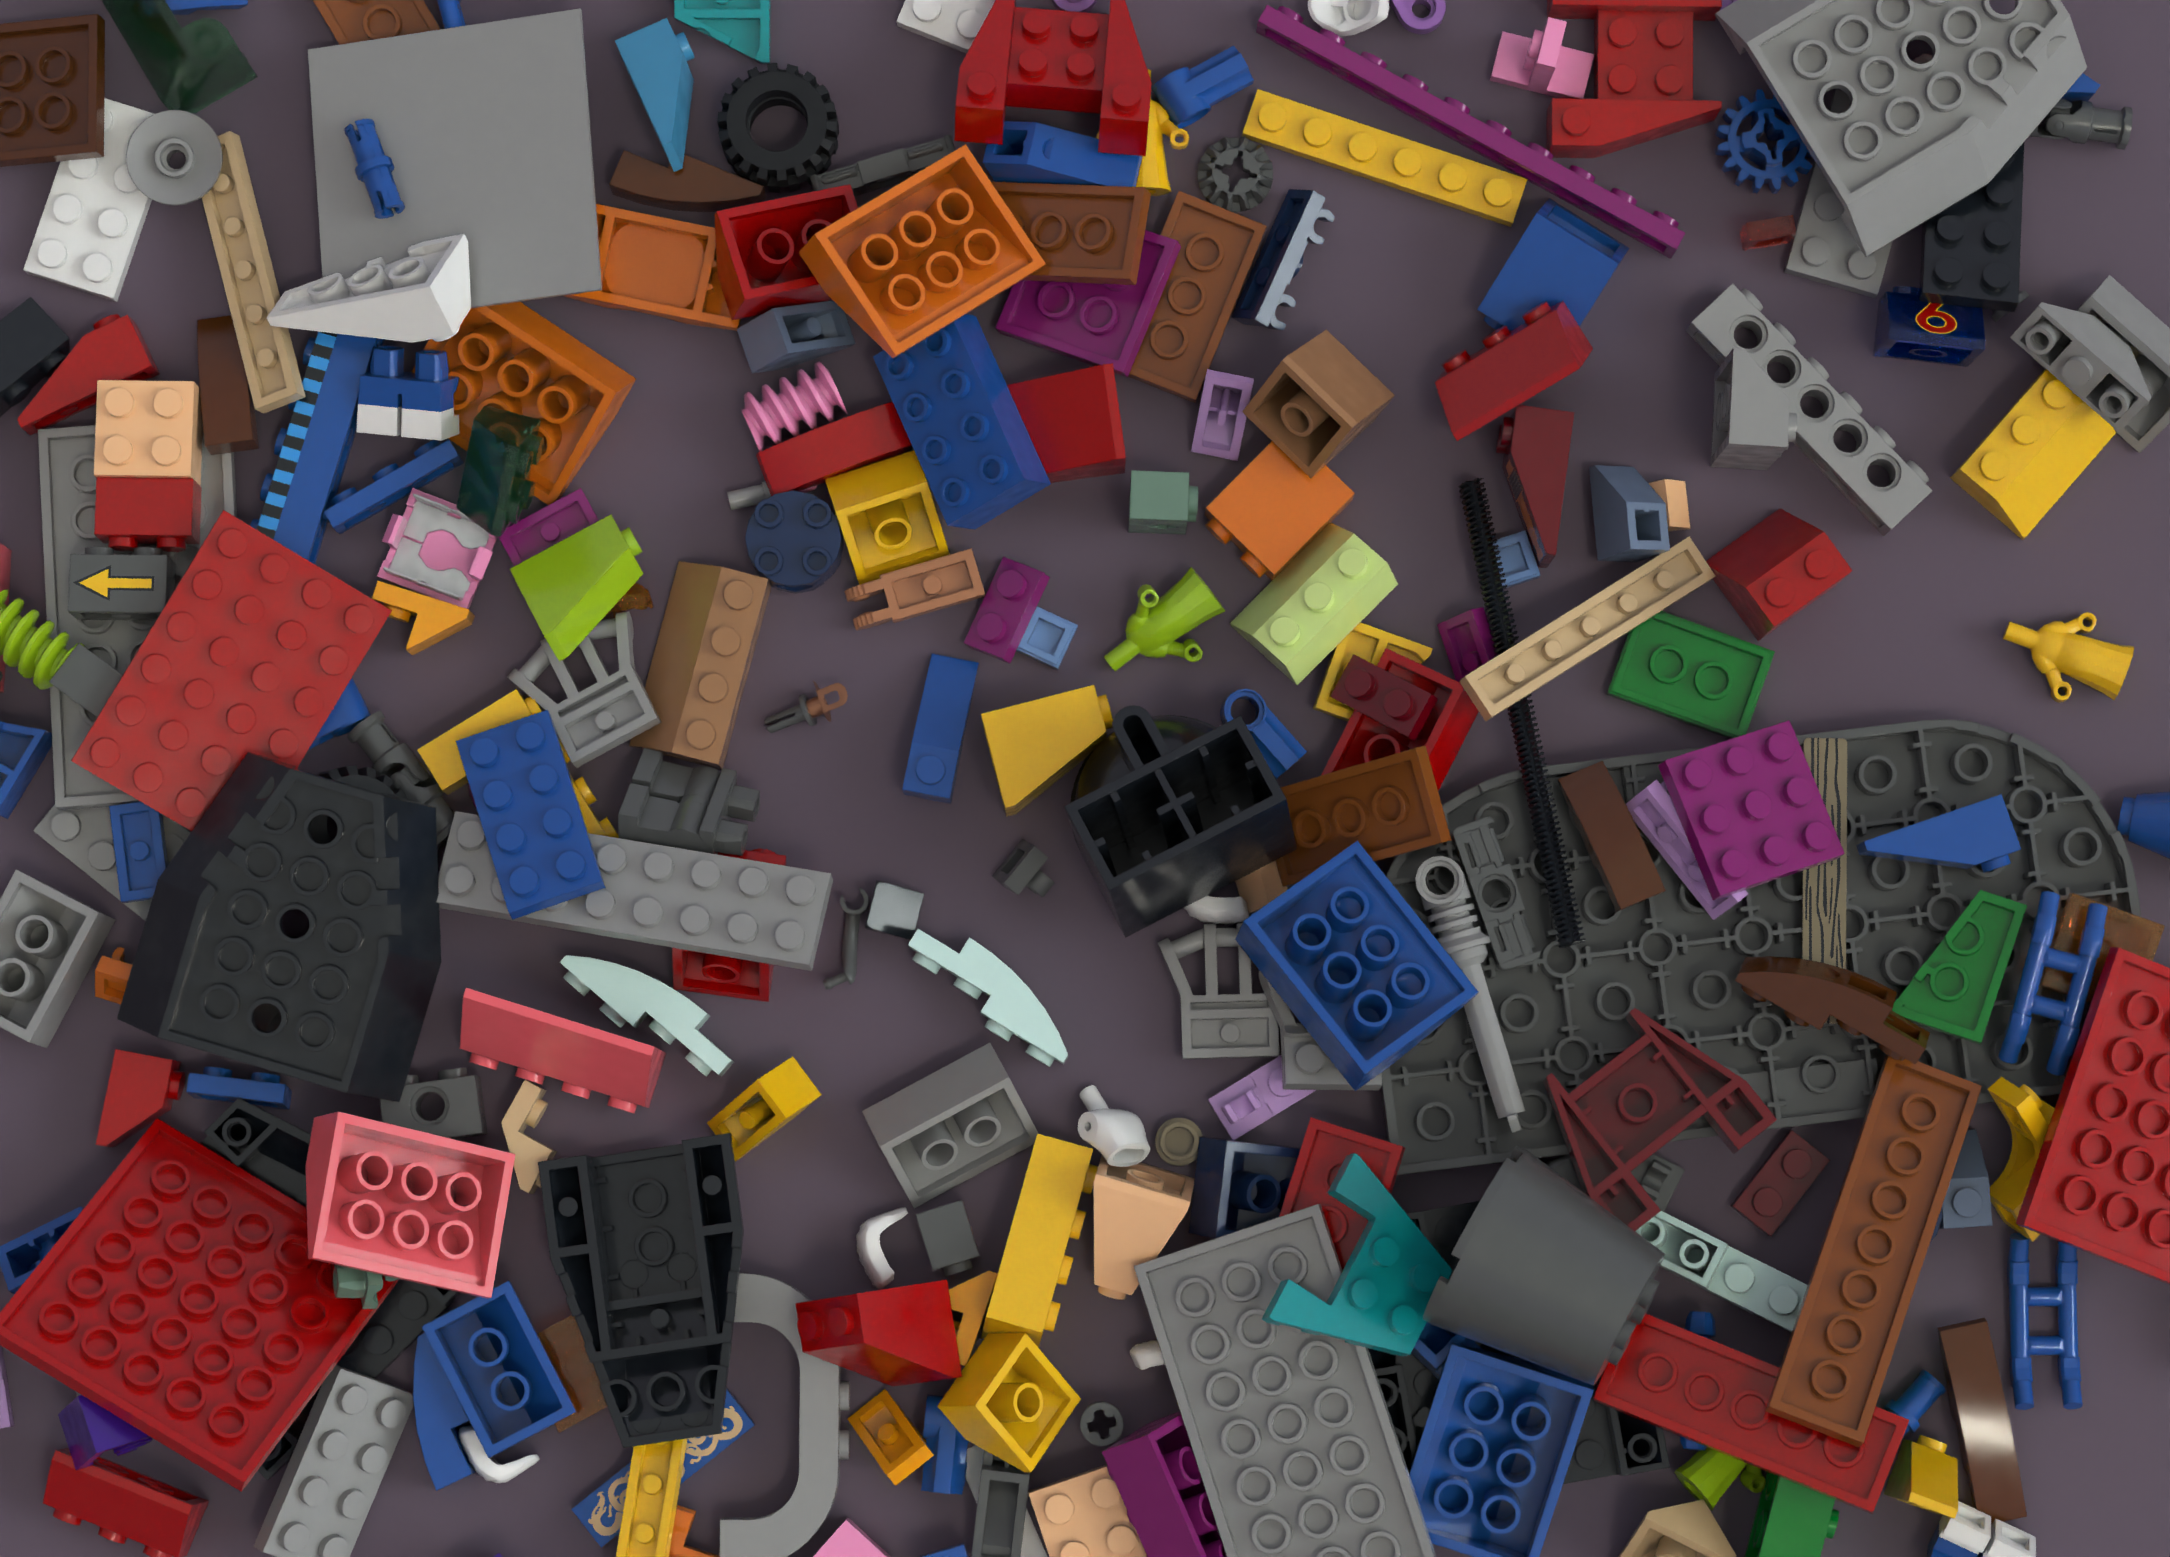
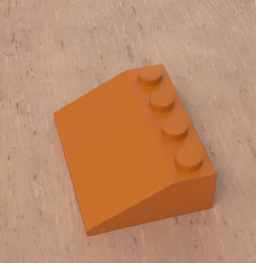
(922, 253)
(537, 370)

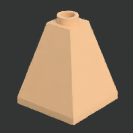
(1133, 1220)

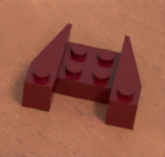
(1642, 1105)

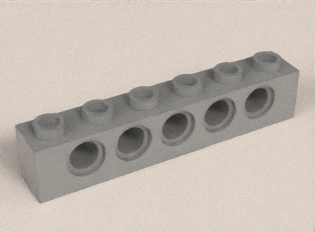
(1841, 412)

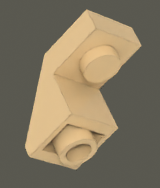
(526, 1110)

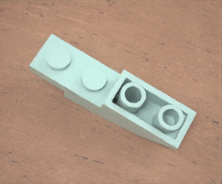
(634, 996)
(1011, 1003)
(1725, 1270)

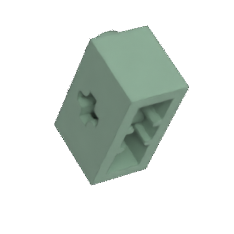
(1161, 502)

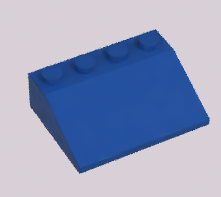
(1355, 965)
(1496, 1452)

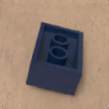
(1238, 1185)

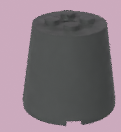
(1547, 1274)

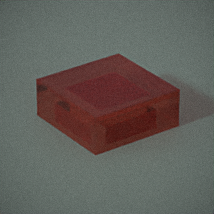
(1767, 232)

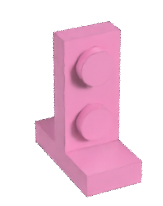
(1542, 63)

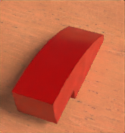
(834, 449)

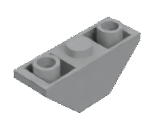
(2086, 360)

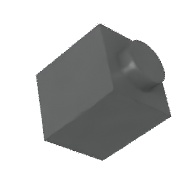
(948, 1237)

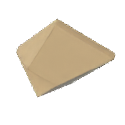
(1679, 1532)

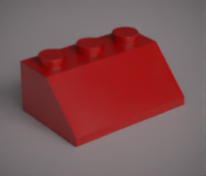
(761, 249)
(1511, 367)
(1441, 733)
(124, 1504)

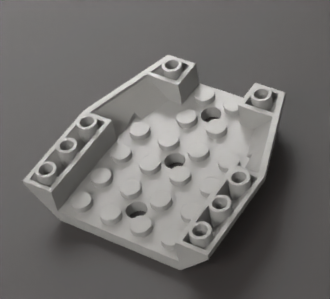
(1912, 129)

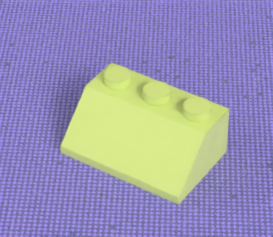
(1315, 601)

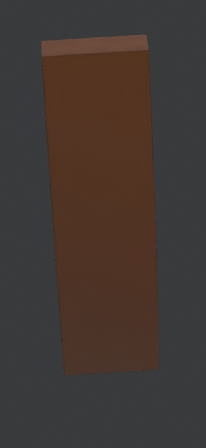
(1982, 1419)

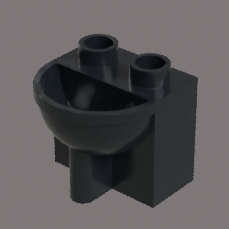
(1175, 813)

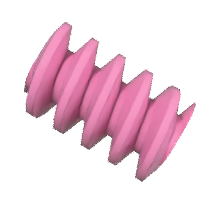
(792, 405)

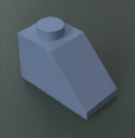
(794, 335)
(1968, 1193)

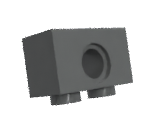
(463, 1103)

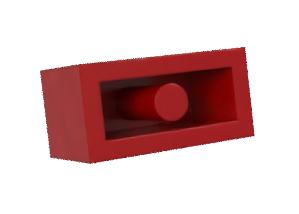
(147, 512)

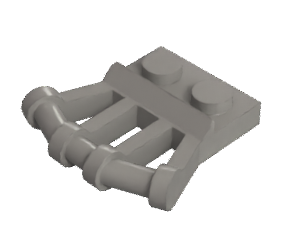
(605, 712)
(1223, 1023)
(1303, 1060)

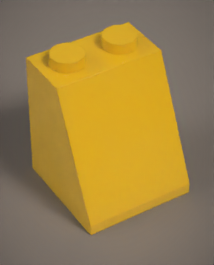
(1043, 741)

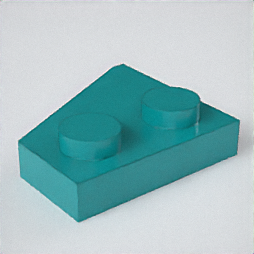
(735, 23)

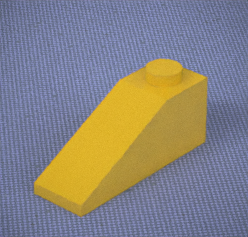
(1925, 1477)

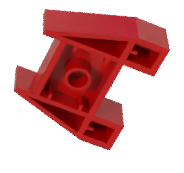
(1056, 64)
(1638, 76)

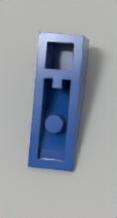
(940, 729)
(1957, 839)

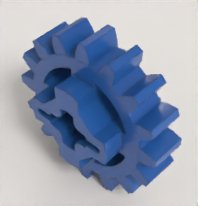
(1746, 144)

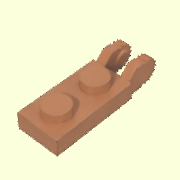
(920, 589)

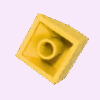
(887, 516)
(1010, 1400)

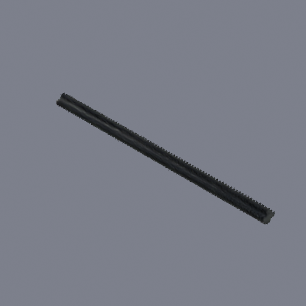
(1521, 719)

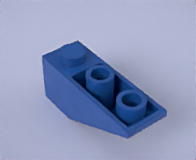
(1056, 156)

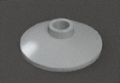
(157, 141)

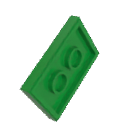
(1691, 674)

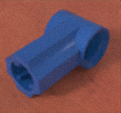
(1192, 92)
(1271, 736)
(948, 1466)

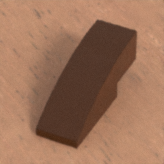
(691, 189)
(224, 389)
(1611, 836)

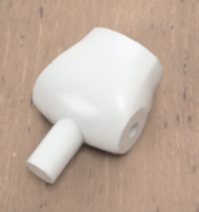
(1113, 1132)

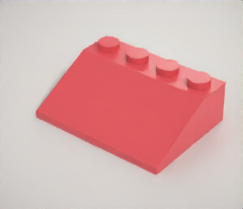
(559, 1049)
(406, 1203)

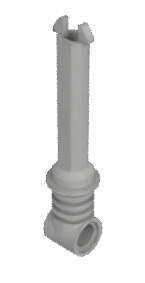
(1468, 950)

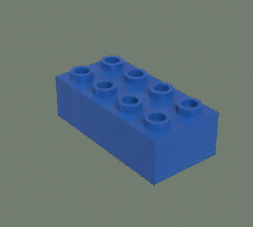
(963, 424)

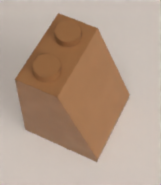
(1317, 402)

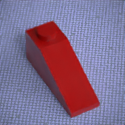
(107, 353)

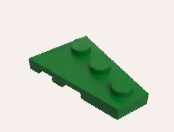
(1964, 973)

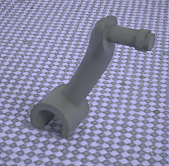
(849, 943)

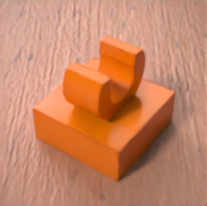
(112, 976)

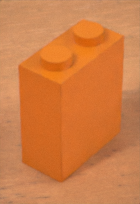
(1275, 510)

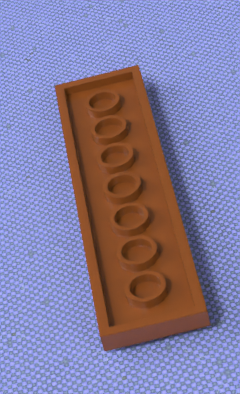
(1873, 1250)

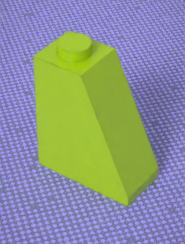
(578, 582)

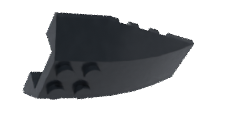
(651, 1278)

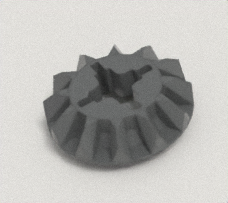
(1247, 192)

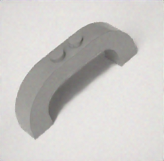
(820, 1433)

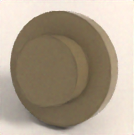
(1178, 1141)

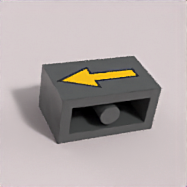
(120, 585)

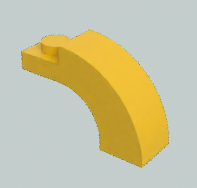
(2028, 1123)

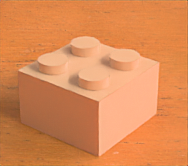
(148, 429)
(1085, 1517)

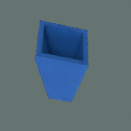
(1553, 262)

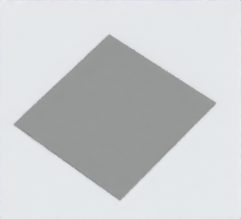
(481, 144)

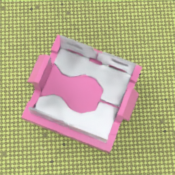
(436, 550)

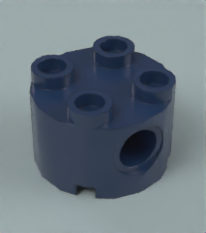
(794, 541)

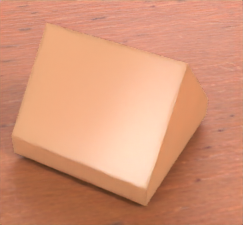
(1675, 496)
(1260, 887)

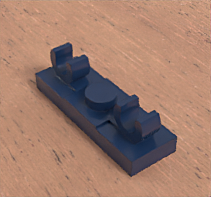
(1281, 259)

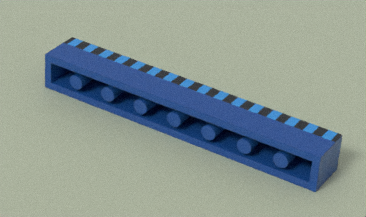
(315, 443)

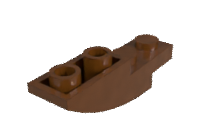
(1815, 990)

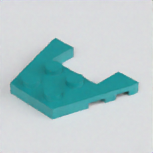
(1384, 1282)

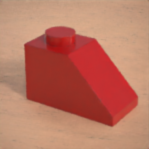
(137, 1094)

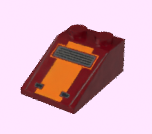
(1535, 467)

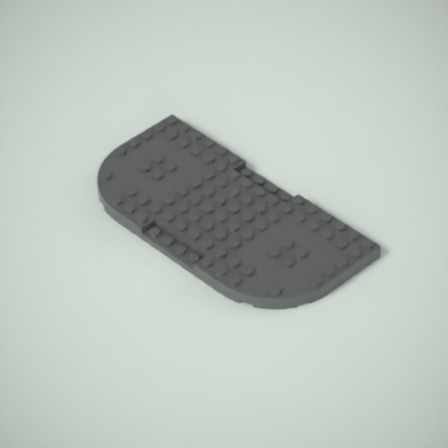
(1682, 965)

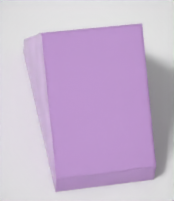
(1221, 416)

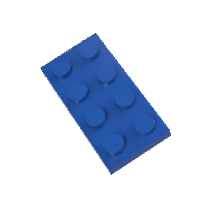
(530, 814)

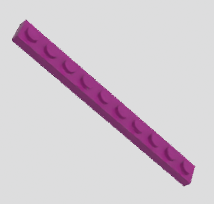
(1487, 139)

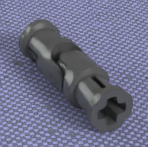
(2084, 122)
(413, 780)

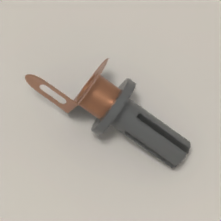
(808, 708)

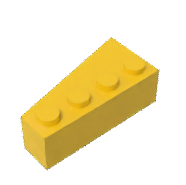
(1039, 1237)

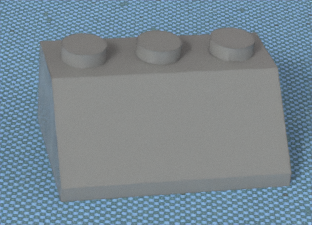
(2151, 348)
(1748, 415)
(44, 955)
(951, 1125)

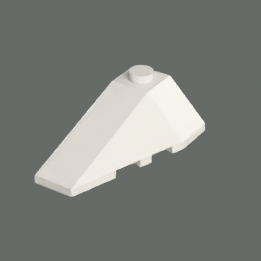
(395, 301)

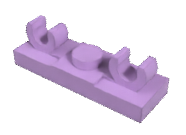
(1660, 823)
(1254, 1099)

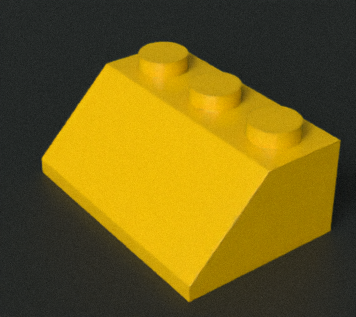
(2033, 454)

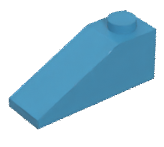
(663, 81)

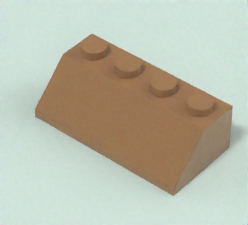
(703, 661)

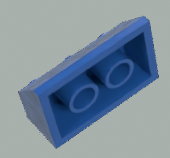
(499, 1369)

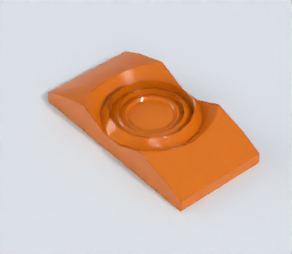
(659, 269)

